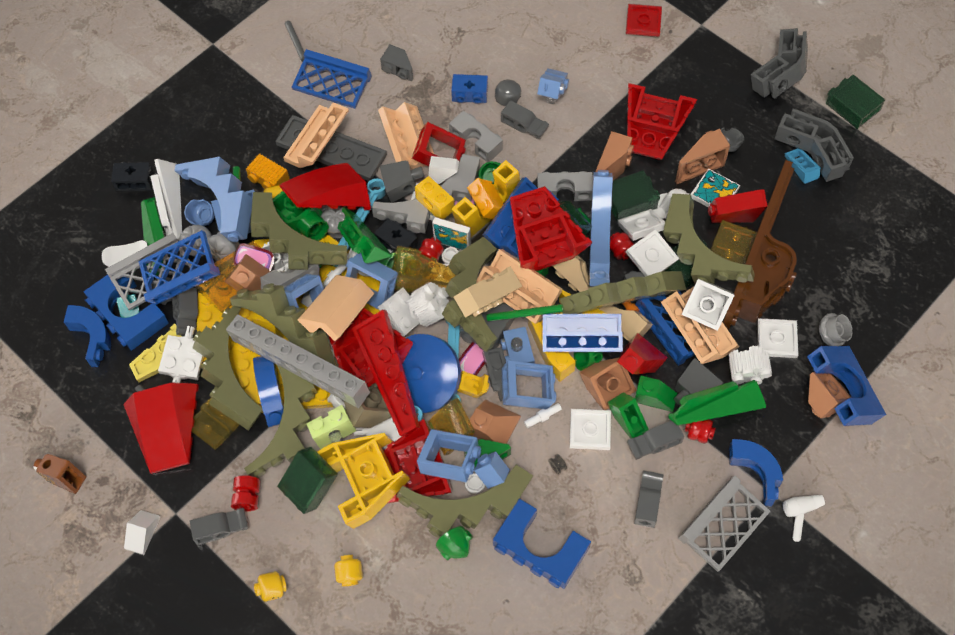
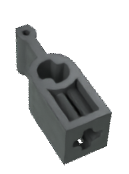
(523, 120)
(185, 311)
(656, 440)
(649, 499)
(217, 526)

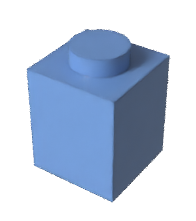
(491, 469)

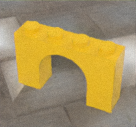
(468, 214)

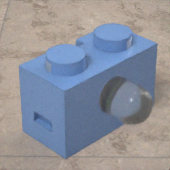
(553, 84)
(517, 345)

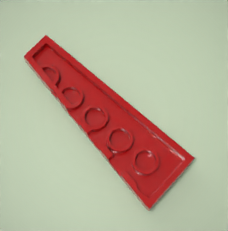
(383, 358)

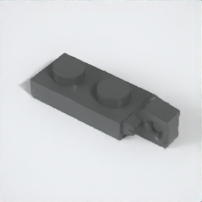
(494, 361)

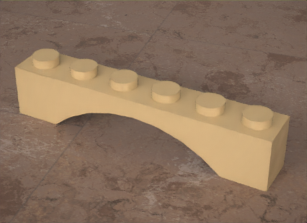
(576, 273)

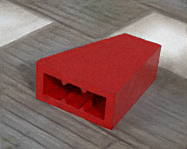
(738, 207)
(641, 356)

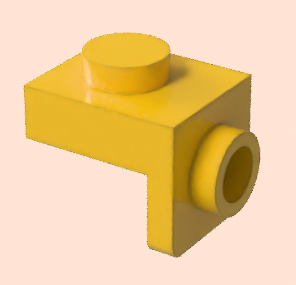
(473, 385)

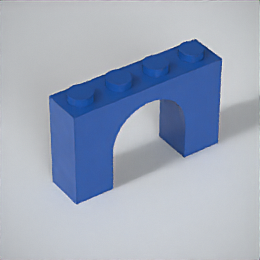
(131, 330)
(863, 406)
(557, 568)

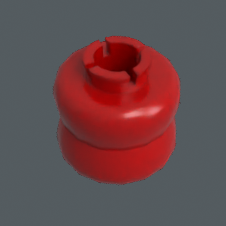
(619, 244)
(431, 248)
(700, 431)

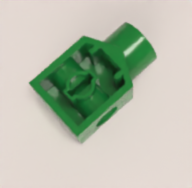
(301, 219)

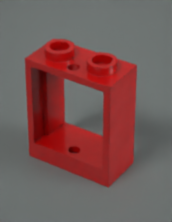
(431, 130)

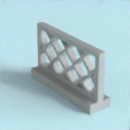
(131, 263)
(711, 510)

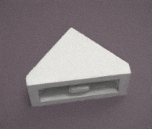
(442, 168)
(140, 531)

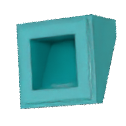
(124, 311)

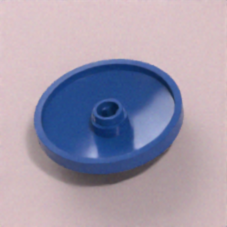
(431, 372)

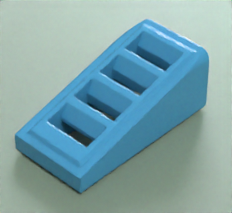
(807, 174)

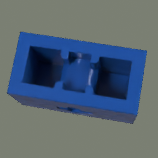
(469, 88)

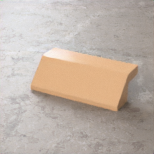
(403, 130)
(315, 135)
(535, 288)
(336, 306)
(704, 341)

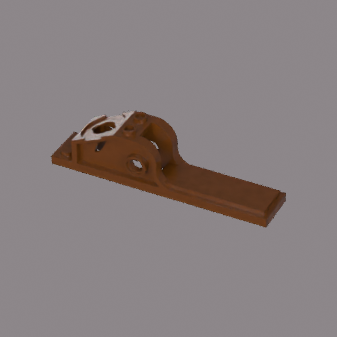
(771, 262)

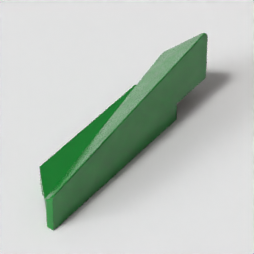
(152, 224)
(361, 238)
(718, 402)

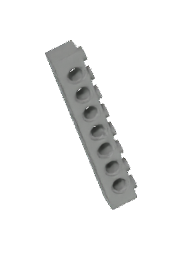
(298, 361)

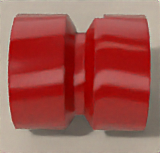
(245, 493)

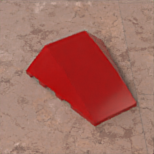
(655, 120)
(328, 186)
(544, 230)
(350, 356)
(164, 423)
(403, 457)

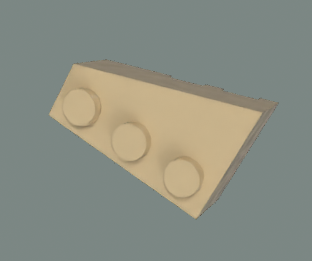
(487, 293)

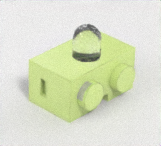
(331, 428)

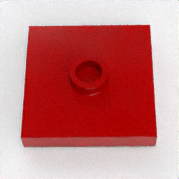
(644, 20)

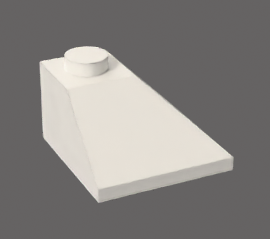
(708, 304)

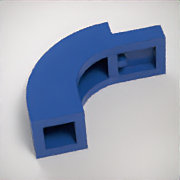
(85, 320)
(268, 390)
(762, 462)

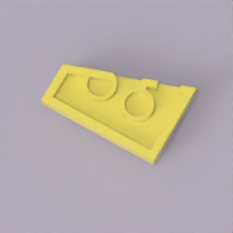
(149, 360)

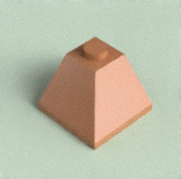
(246, 274)
(606, 381)
(825, 394)
(493, 422)

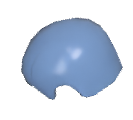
(199, 212)

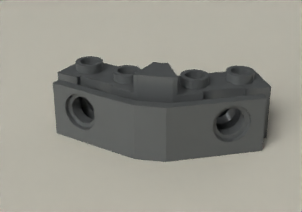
(784, 68)
(829, 153)

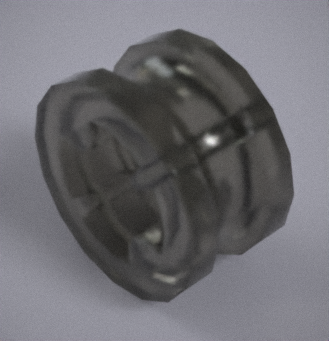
(557, 464)

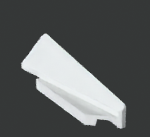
(168, 197)

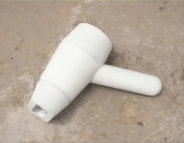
(797, 507)

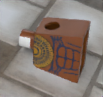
(53, 468)

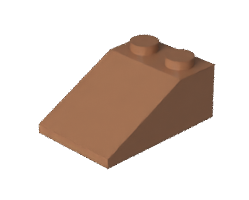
(708, 153)
(616, 154)

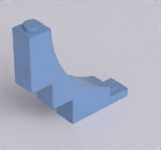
(233, 203)
(600, 232)

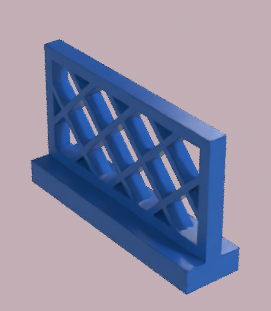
(335, 65)
(179, 283)
(664, 329)

